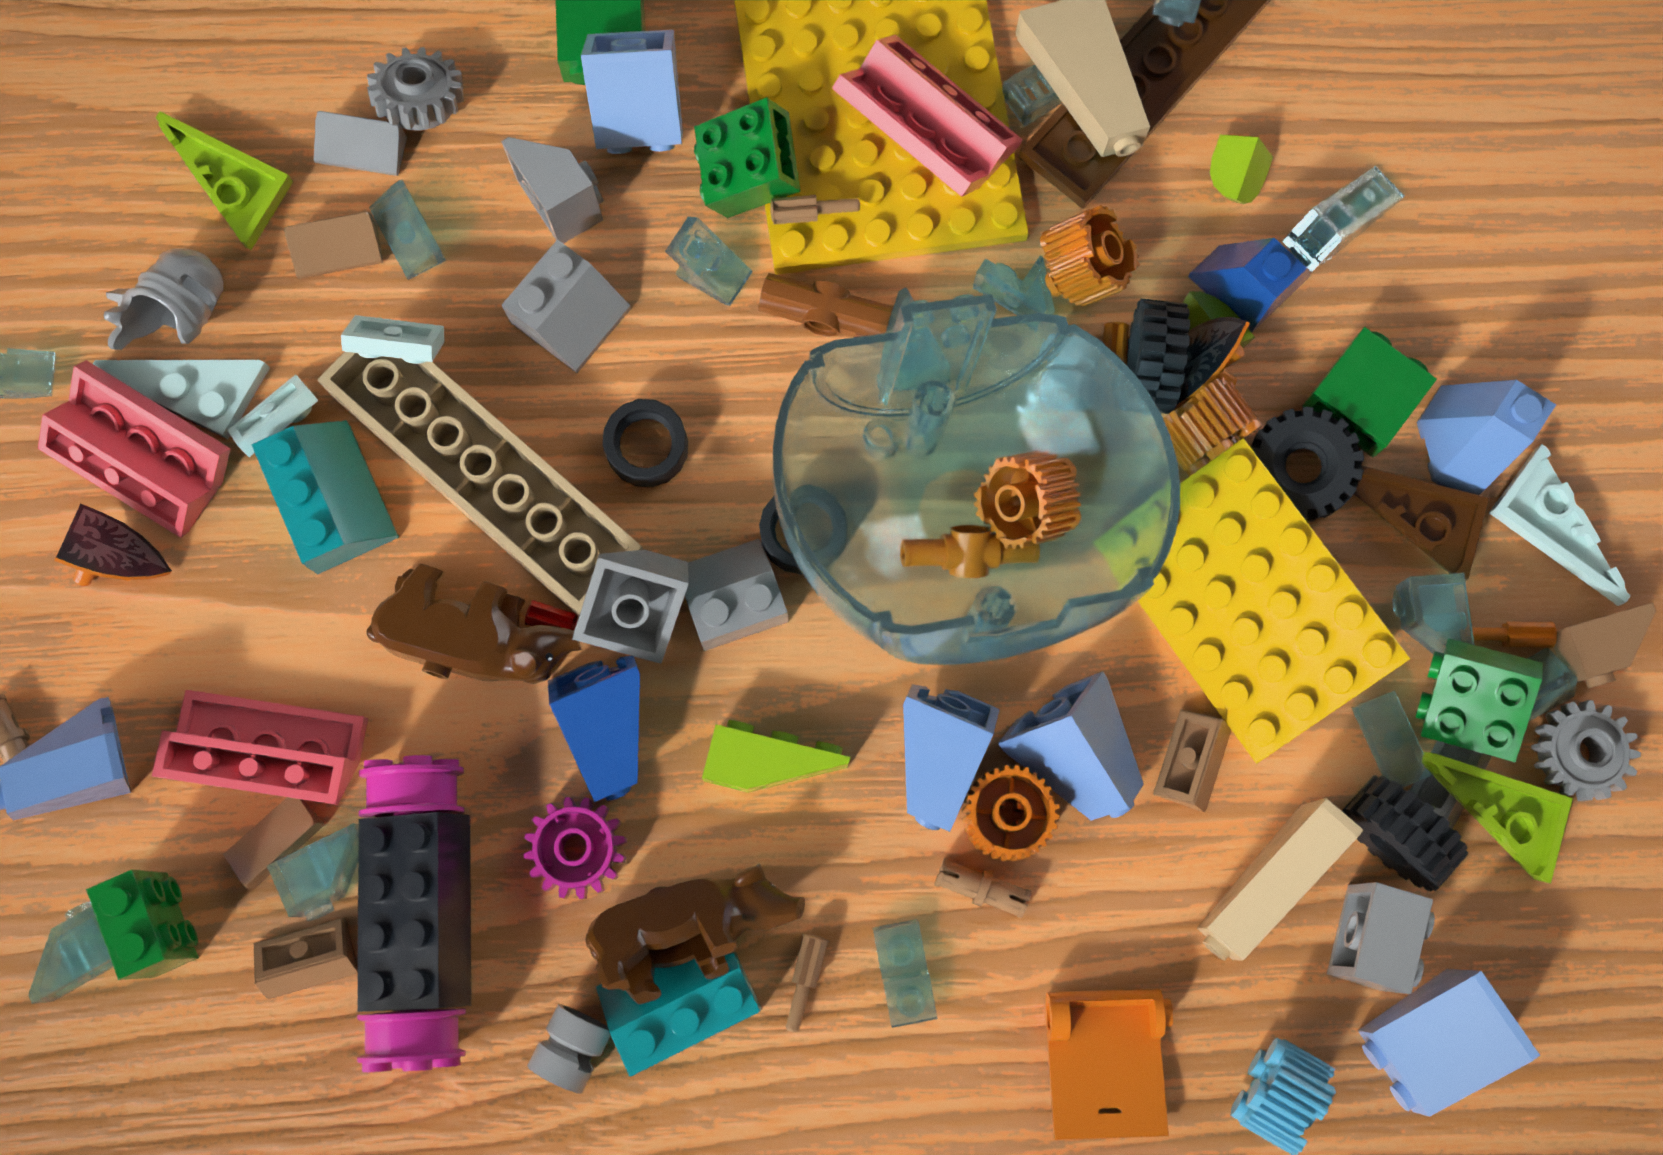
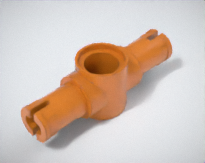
(965, 552)

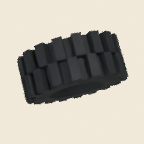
(1159, 349)
(1333, 445)
(1406, 833)

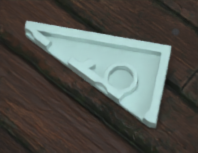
(199, 390)
(1549, 518)

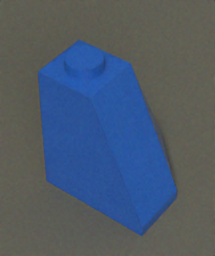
(1251, 277)
(601, 723)

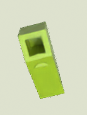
(758, 762)

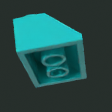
(324, 493)
(682, 1016)

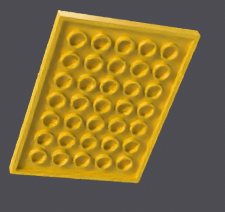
(905, 210)

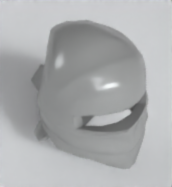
(172, 292)

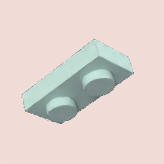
(392, 338)
(284, 406)

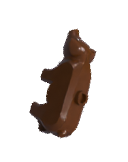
(466, 639)
(684, 924)

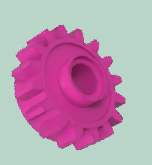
(550, 844)

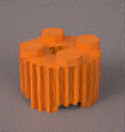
(1088, 257)
(1210, 424)
(1029, 498)
(1029, 797)

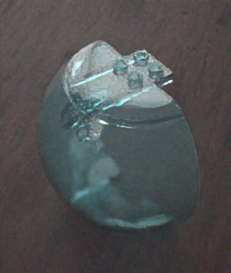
(897, 436)

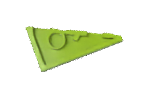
(237, 184)
(1515, 813)

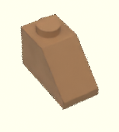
(1603, 644)

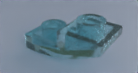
(904, 973)

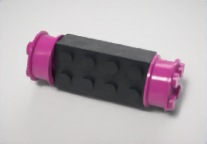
(413, 914)

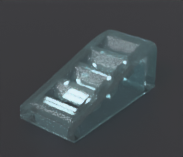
(1018, 100)

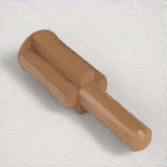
(806, 208)
(805, 976)

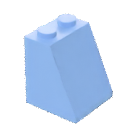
(633, 90)
(1446, 1041)

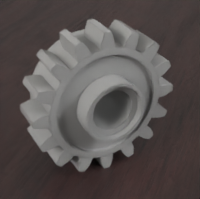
(415, 89)
(1607, 746)

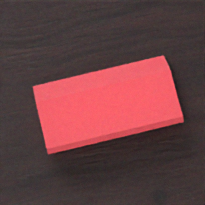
(928, 115)
(134, 449)
(262, 747)

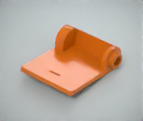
(1107, 1057)

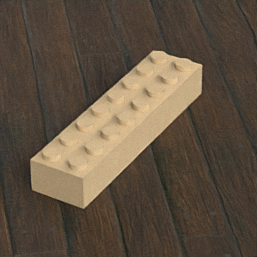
(480, 468)

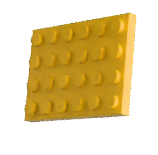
(1263, 607)

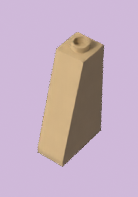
(1088, 70)
(1278, 878)

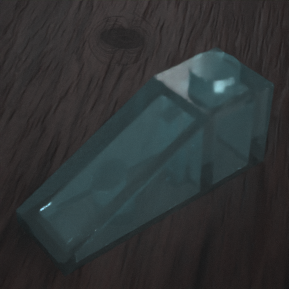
(1341, 218)

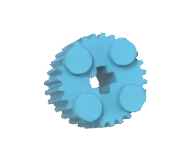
(1285, 1095)

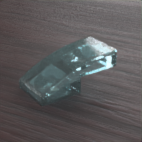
(26, 373)

